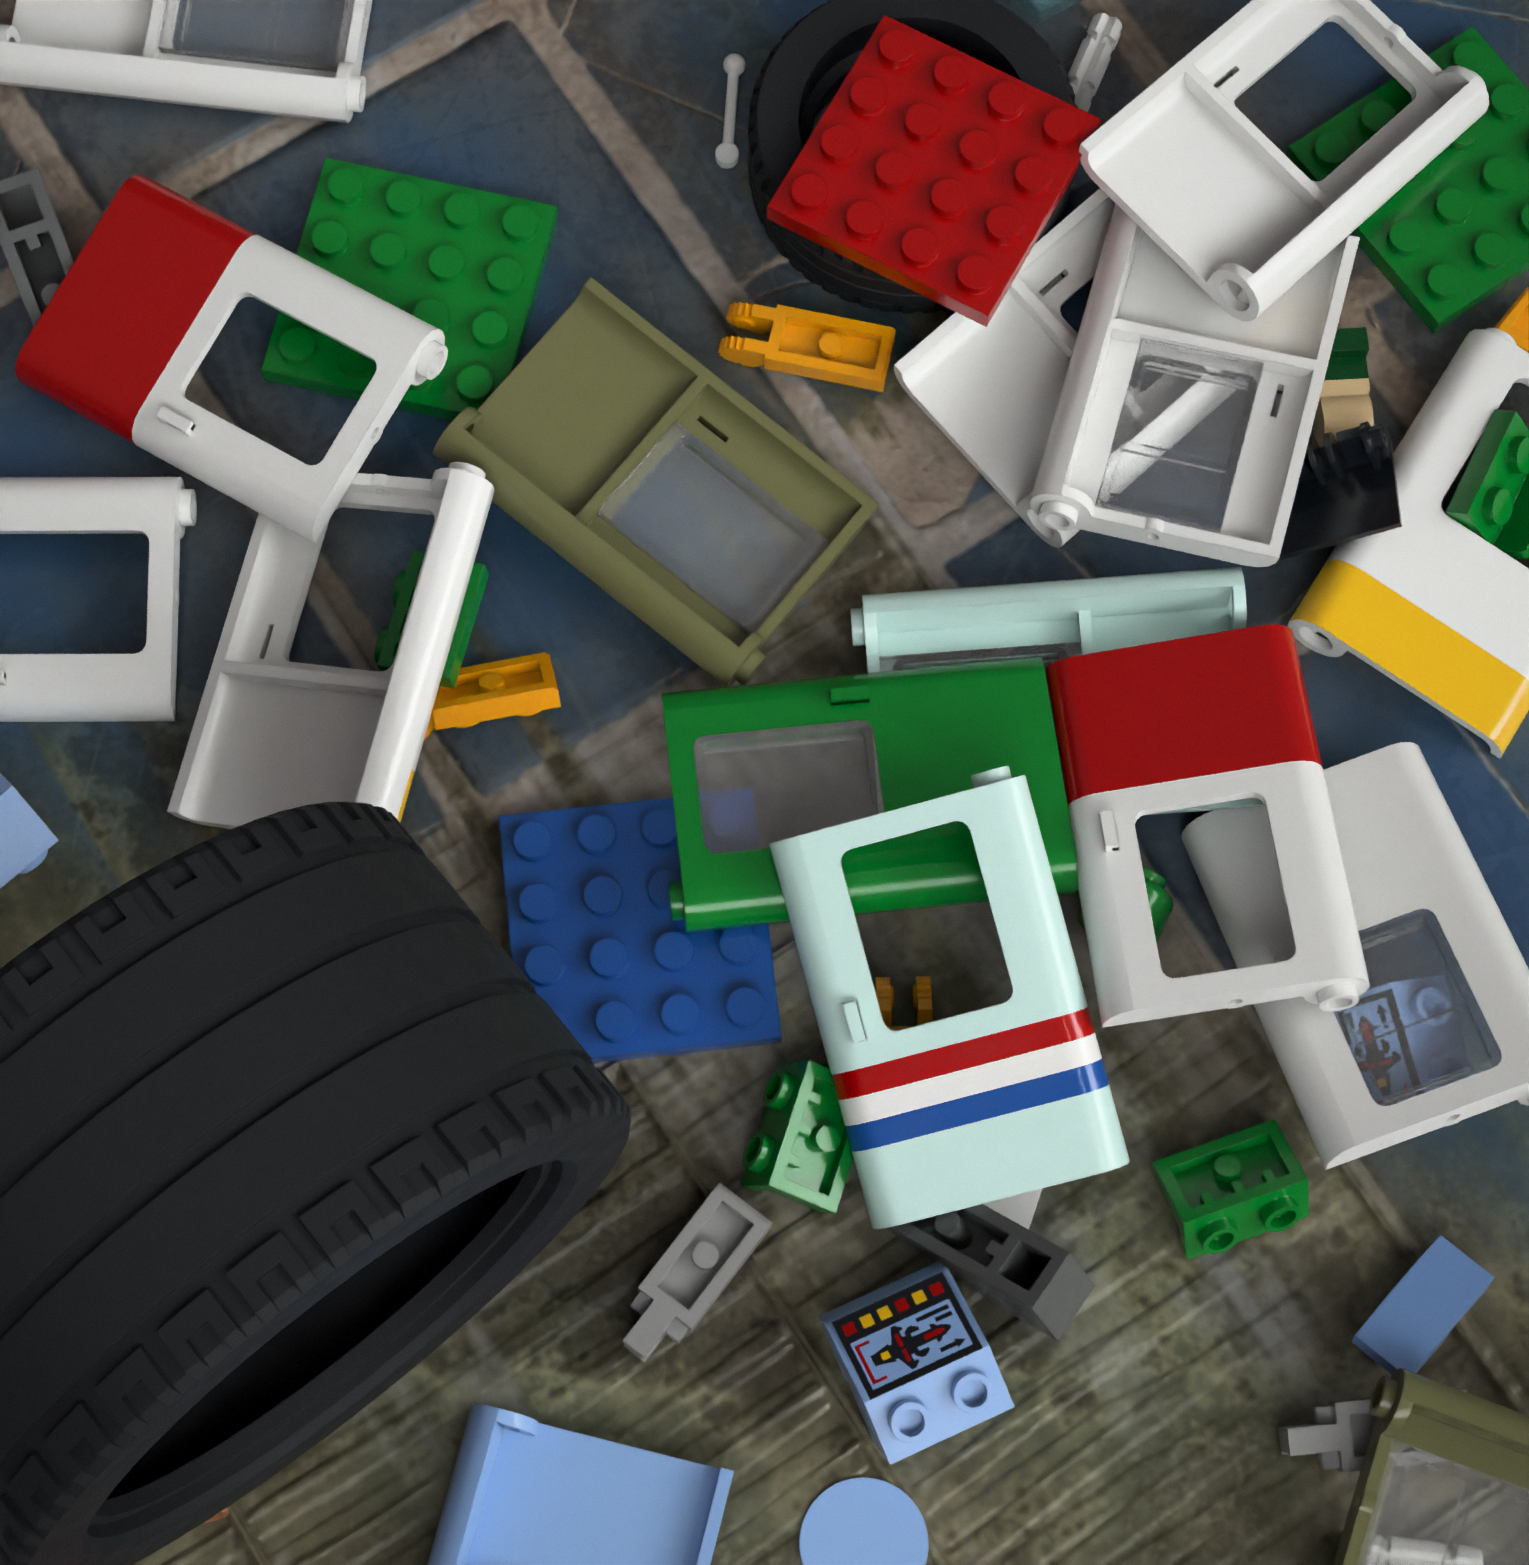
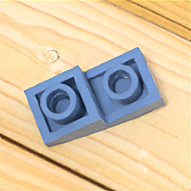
(1423, 1308)

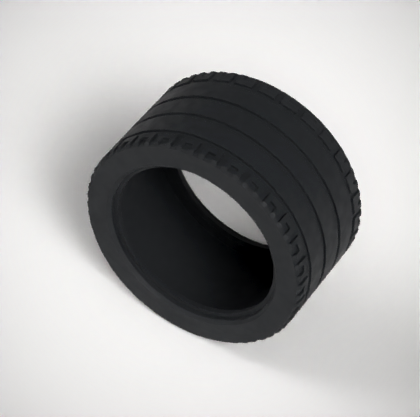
(259, 1168)

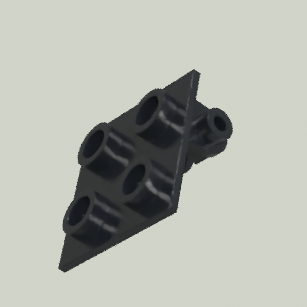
(1344, 491)

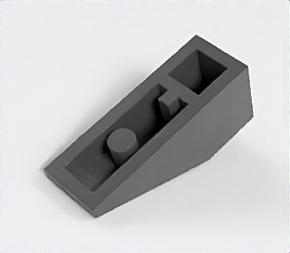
(33, 240)
(1004, 1264)

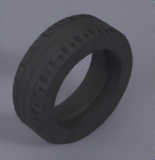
(807, 74)

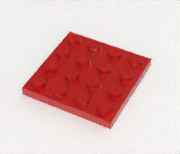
(933, 170)

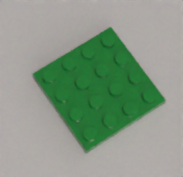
(1465, 216)
(435, 251)

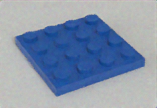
(602, 943)

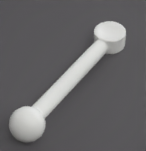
(726, 152)

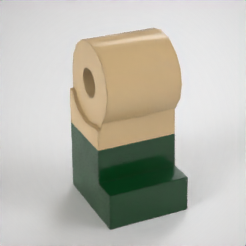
(1346, 386)

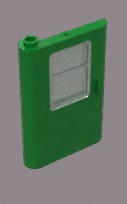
(787, 763)

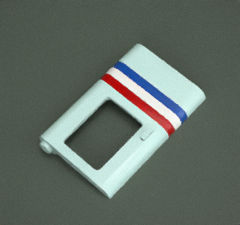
(973, 1098)

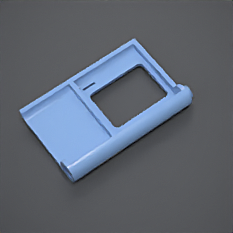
(573, 1499)

